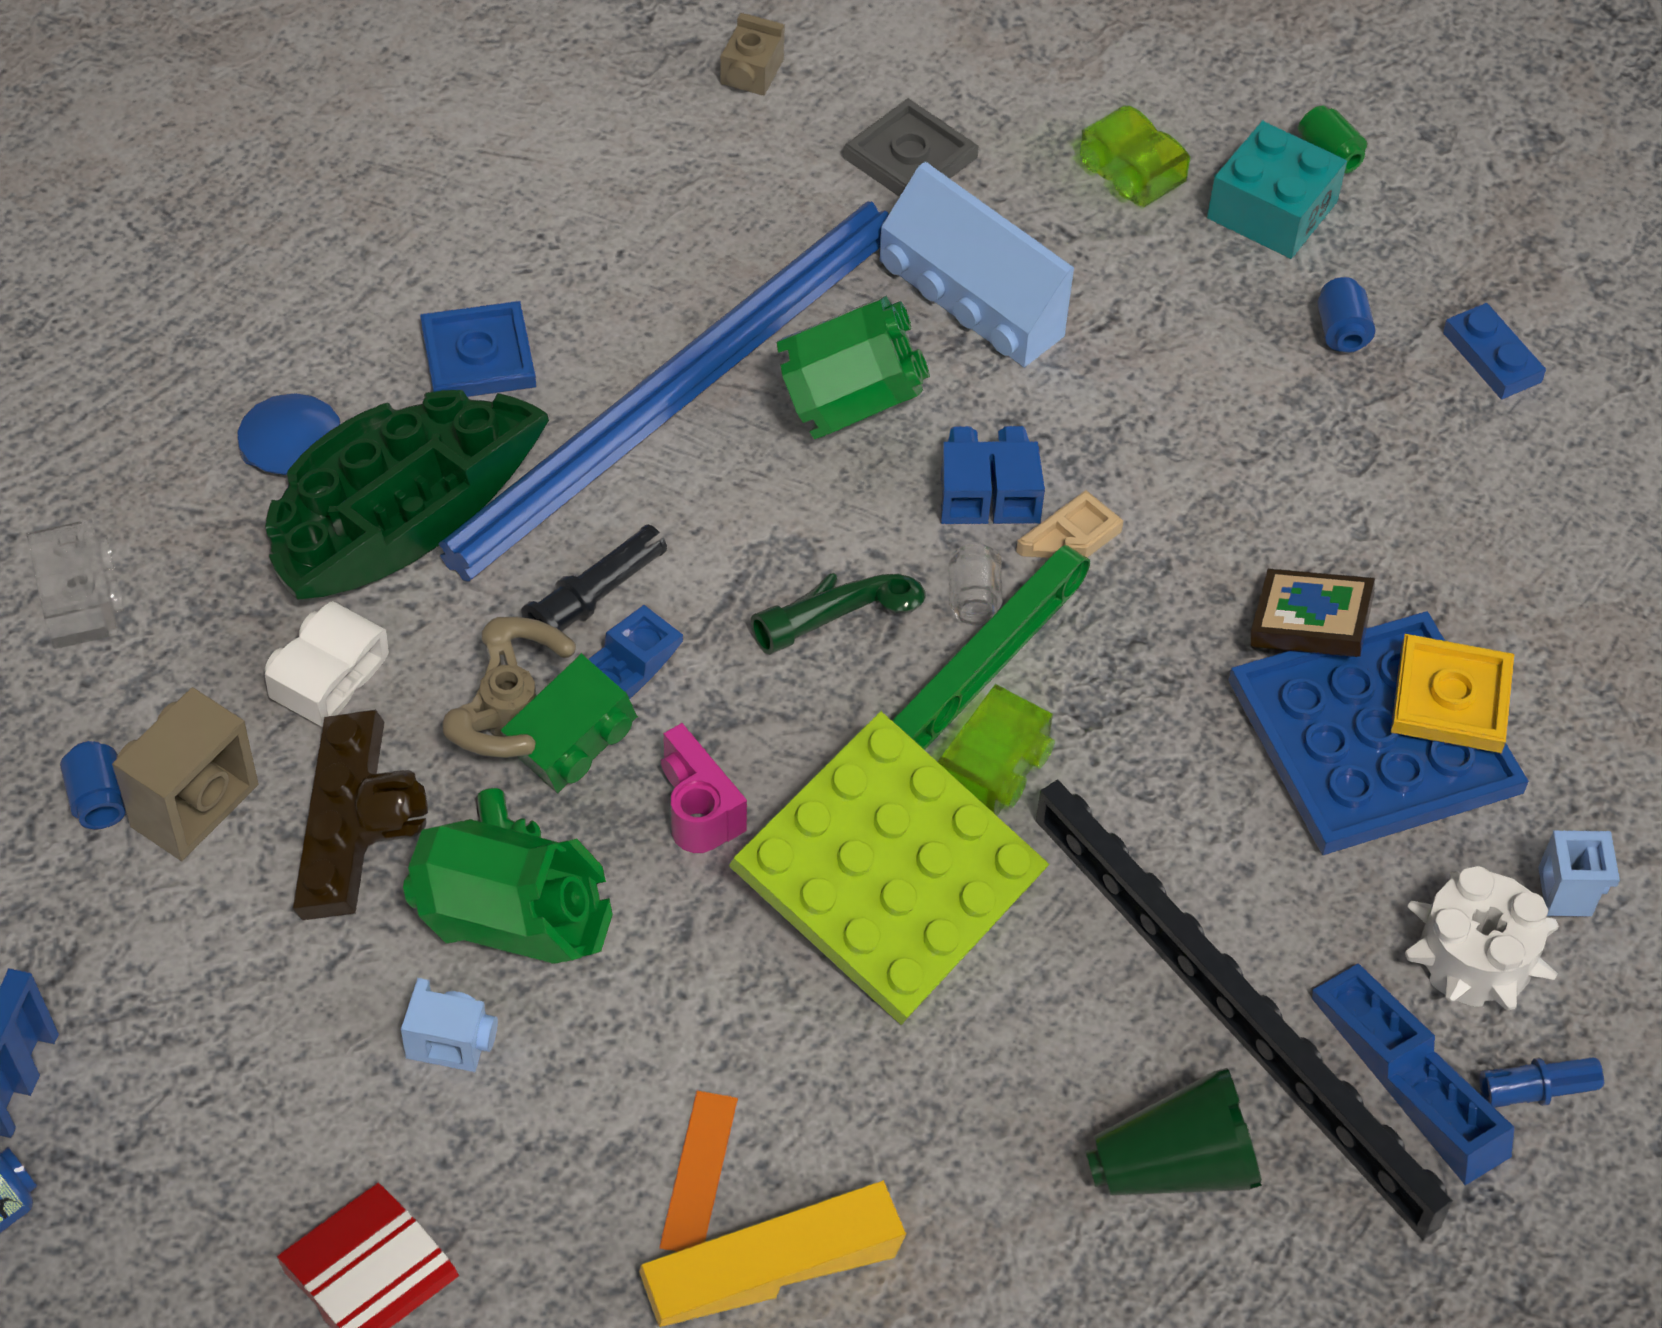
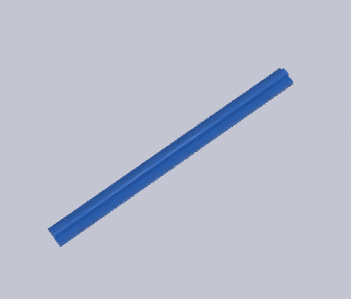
(661, 394)

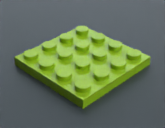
(889, 866)

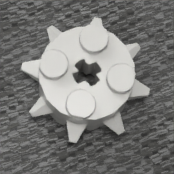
(1483, 938)

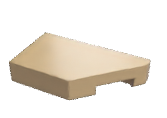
(1080, 524)

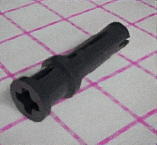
(577, 596)

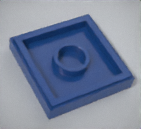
(478, 349)

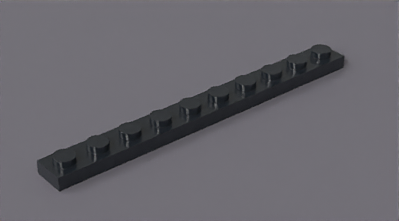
(1250, 1017)

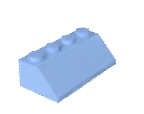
(977, 266)

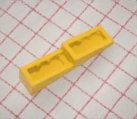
(775, 1253)

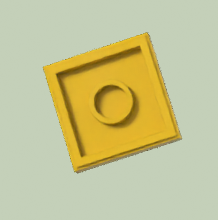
(1453, 693)

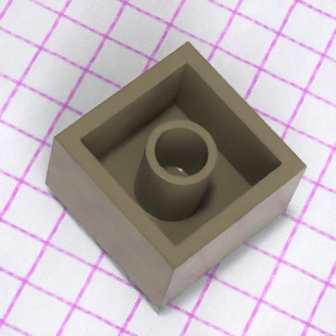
(186, 773)

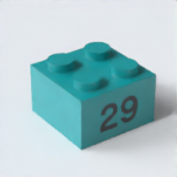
(1276, 189)

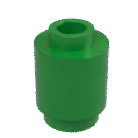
(1334, 134)

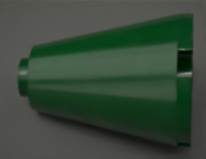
(1180, 1144)

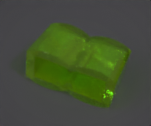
(1134, 155)

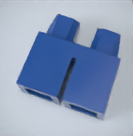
(1009, 463)

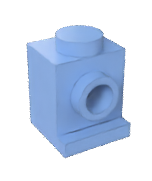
(1577, 871)
(447, 1028)

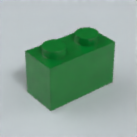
(572, 723)

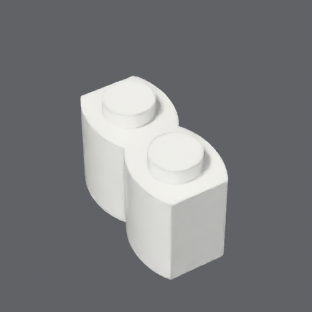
(326, 662)

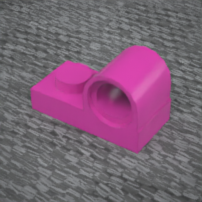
(700, 789)

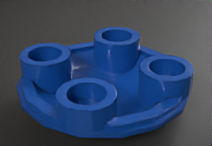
(282, 430)

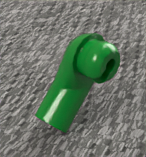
(494, 811)

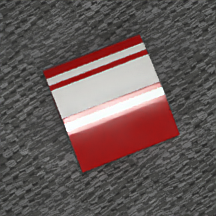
(368, 1263)

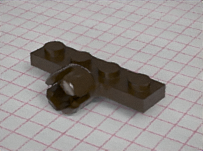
(350, 812)

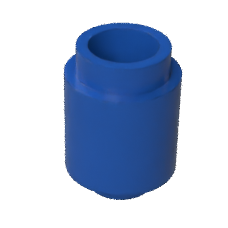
(1345, 315)
(92, 785)

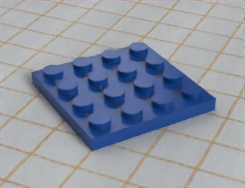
(1335, 750)

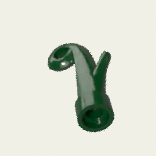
(779, 627)

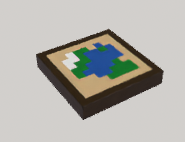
(1313, 612)

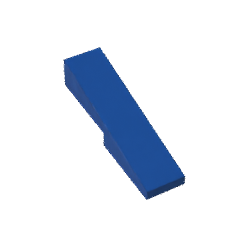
(1402, 1057)

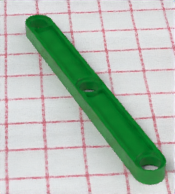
(993, 646)

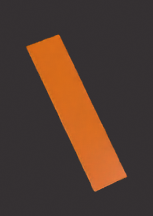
(699, 1171)

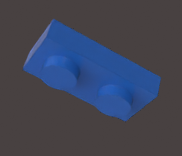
(1494, 351)

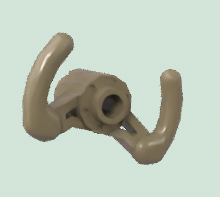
(502, 689)

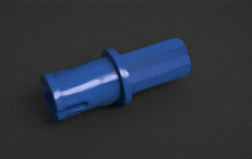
(1540, 1081)

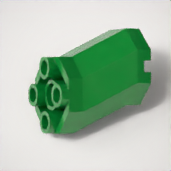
(852, 366)
(509, 891)

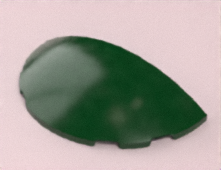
(393, 487)

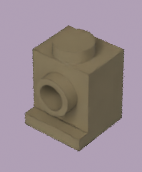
(752, 54)

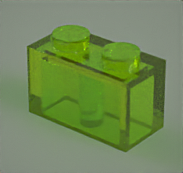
(1000, 748)

